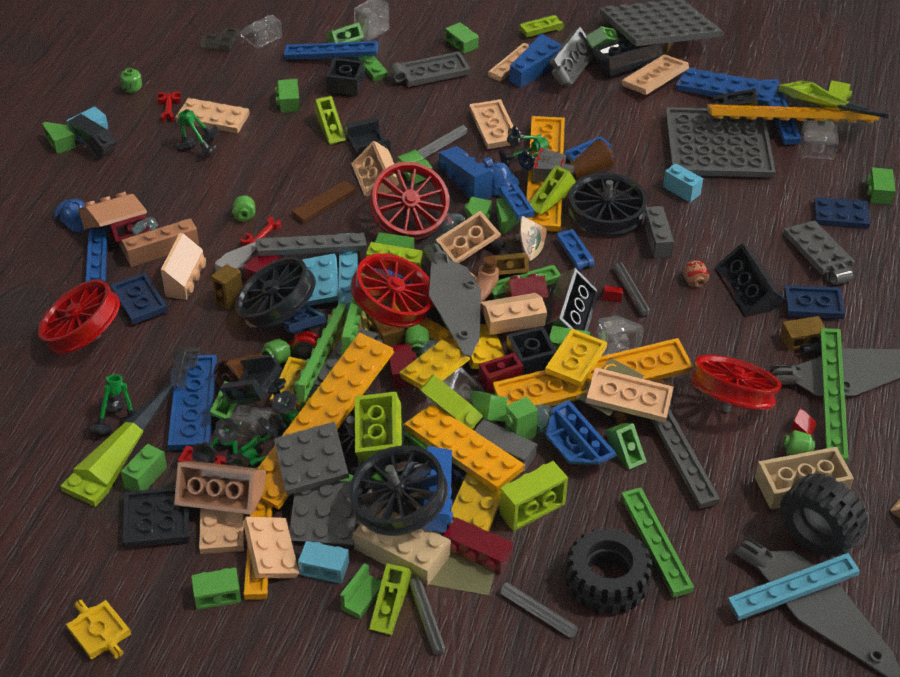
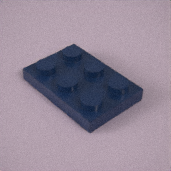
(841, 212)
(139, 298)
(814, 302)
(303, 319)

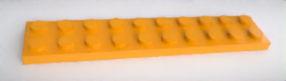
(786, 113)
(553, 130)
(652, 361)
(330, 403)

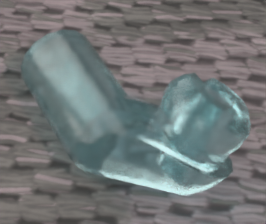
(143, 224)

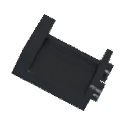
(363, 133)
(254, 382)

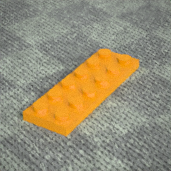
(469, 449)

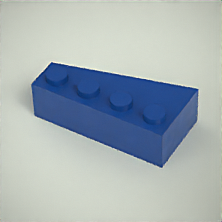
(533, 61)
(466, 173)
(445, 516)

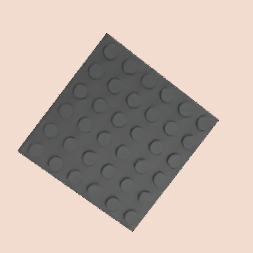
(660, 22)
(719, 144)

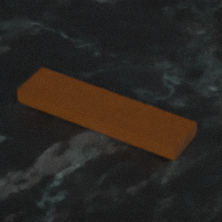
(324, 201)

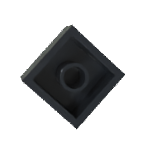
(345, 76)
(532, 348)

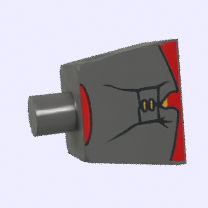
(546, 162)

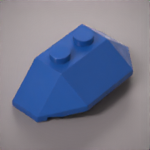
(576, 437)

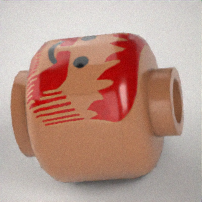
(696, 274)

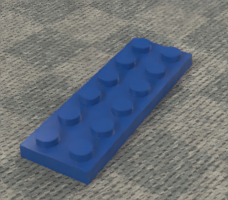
(715, 84)
(192, 404)

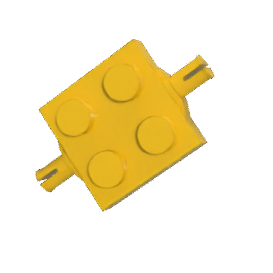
(98, 629)

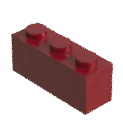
(479, 545)

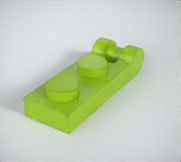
(541, 26)

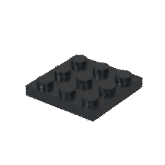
(154, 519)

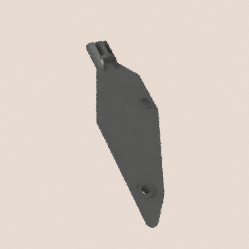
(455, 298)
(861, 371)
(825, 610)

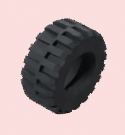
(823, 515)
(602, 592)

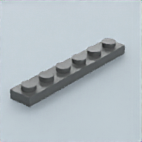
(311, 244)
(686, 462)

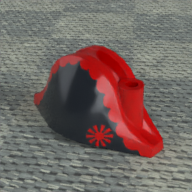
(303, 344)

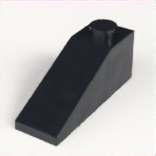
(93, 135)

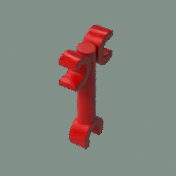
(168, 99)
(271, 226)

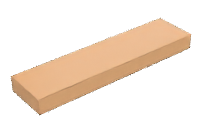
(502, 69)

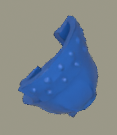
(500, 175)
(69, 214)

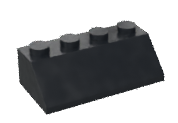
(623, 56)
(749, 281)
(571, 302)

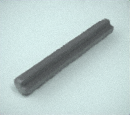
(443, 141)
(631, 289)
(539, 610)
(427, 616)

